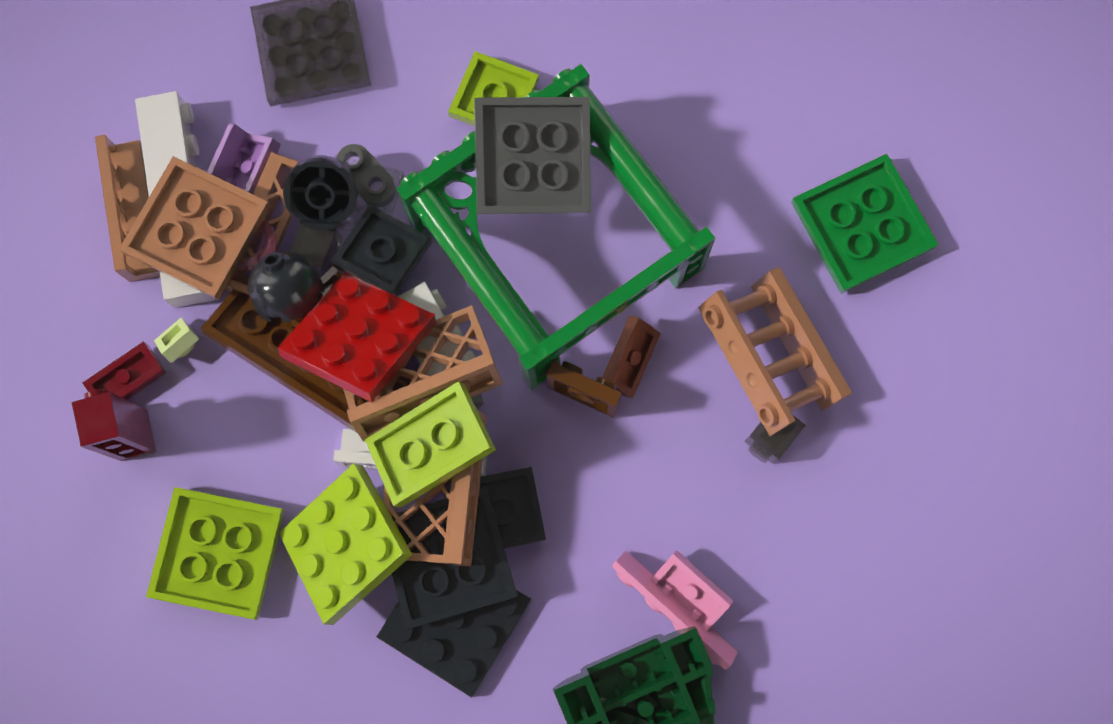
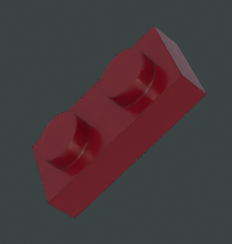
(128, 373)

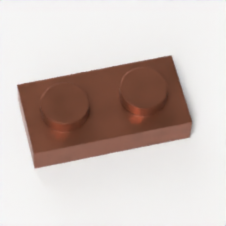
(631, 355)

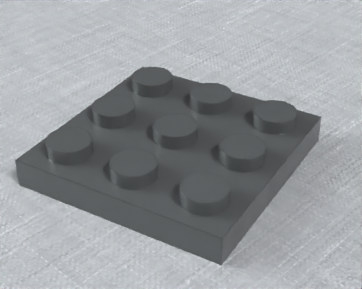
(532, 155)

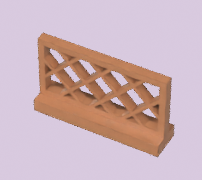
(477, 374)
(459, 516)

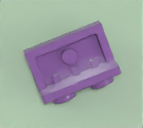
(242, 157)

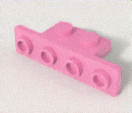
(683, 597)

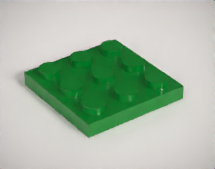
(864, 223)

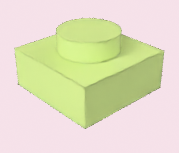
(176, 340)

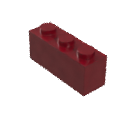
(113, 425)

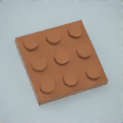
(195, 227)

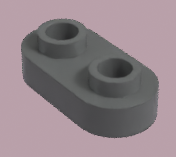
(366, 173)

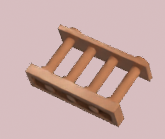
(797, 335)

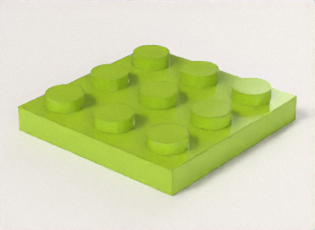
(344, 544)
(215, 553)

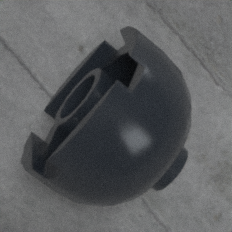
(321, 192)
(284, 286)

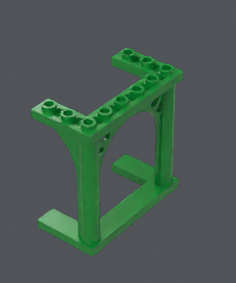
(430, 208)

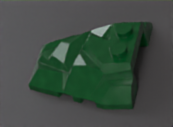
(643, 684)

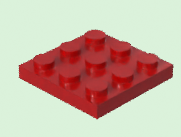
(357, 336)

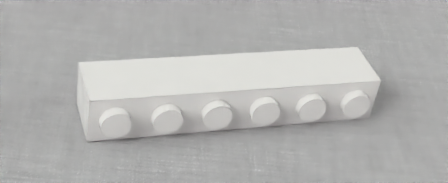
(166, 133)

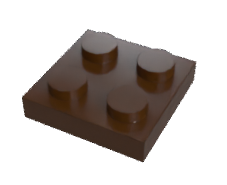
(596, 394)

